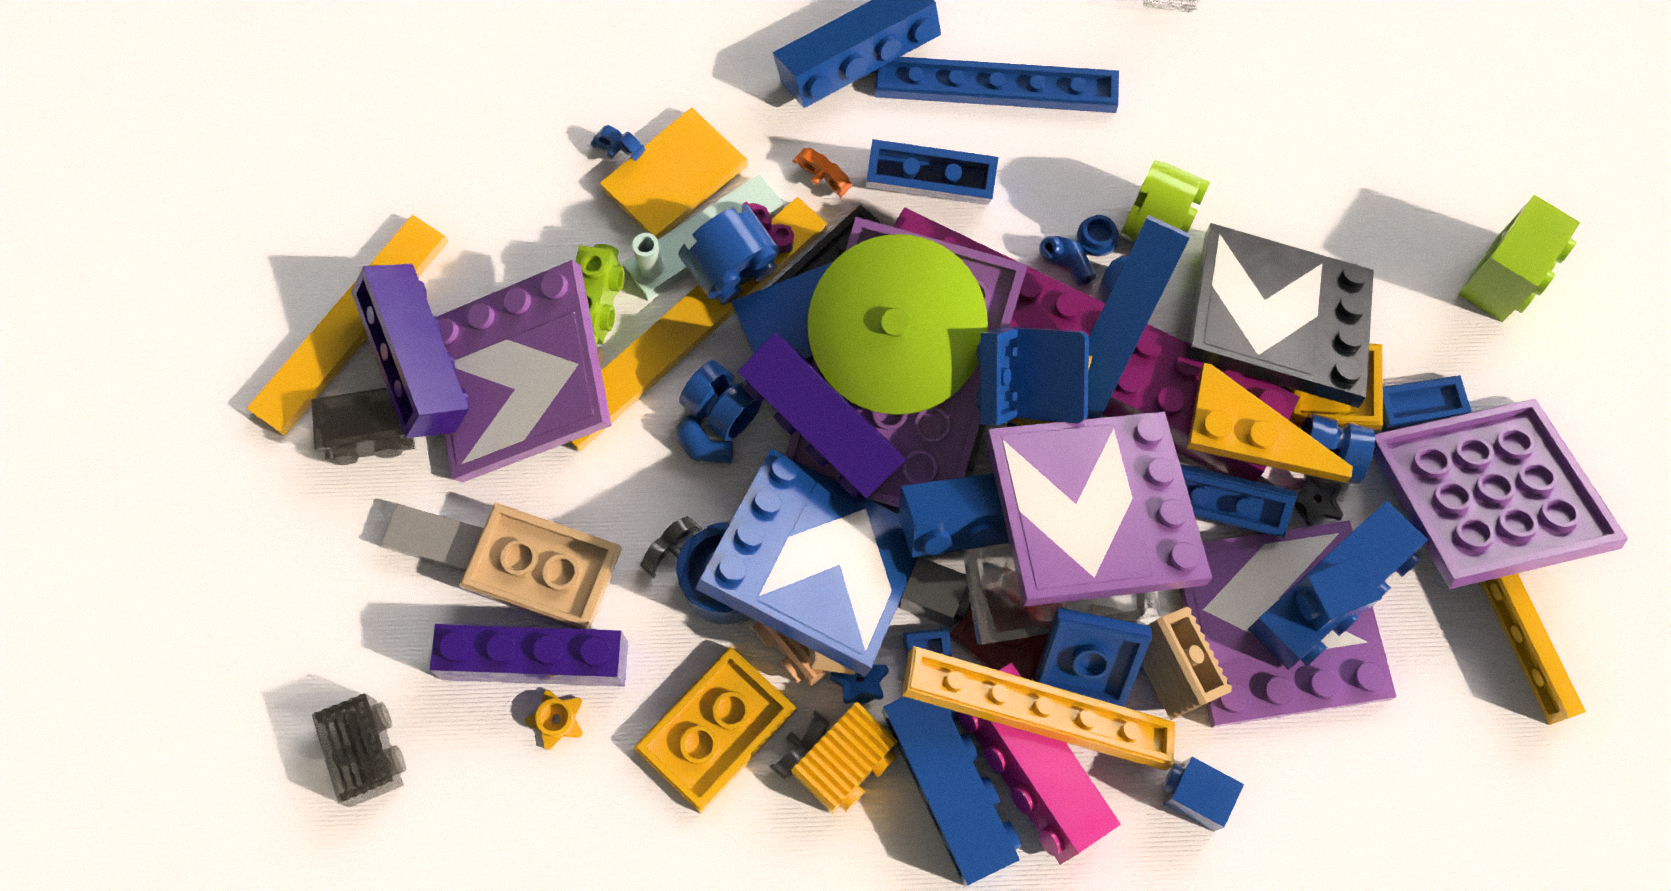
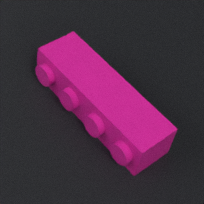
(1045, 785)

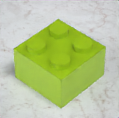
(1521, 259)

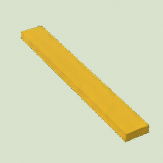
(689, 324)

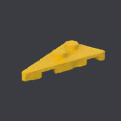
(1244, 428)

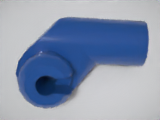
(1070, 255)
(698, 445)

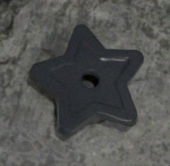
(1315, 511)

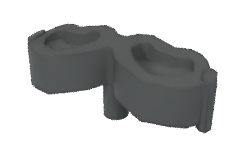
(667, 542)
(814, 733)

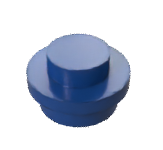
(1098, 235)

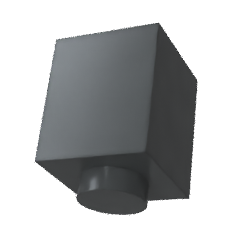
(936, 592)

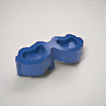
(612, 138)

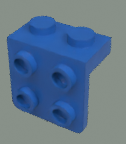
(1033, 375)

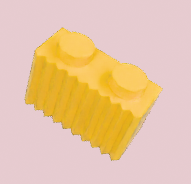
(845, 759)

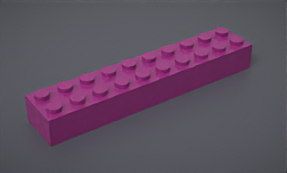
(1158, 371)

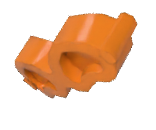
(822, 168)

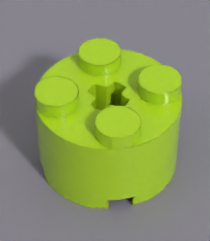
(1167, 197)

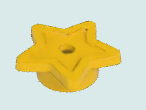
(543, 717)

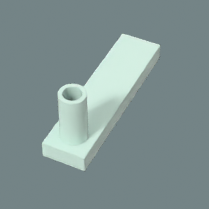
(657, 261)

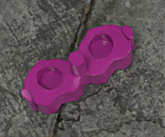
(780, 233)

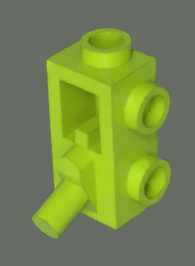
(602, 281)

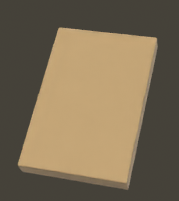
(541, 566)

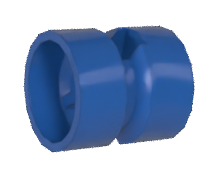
(715, 396)
(1350, 442)

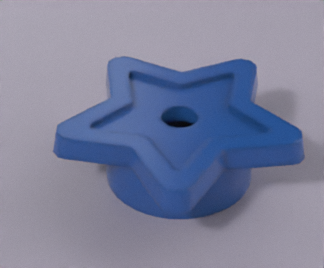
(861, 691)

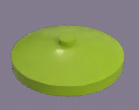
(897, 324)

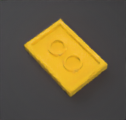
(674, 174)
(715, 729)

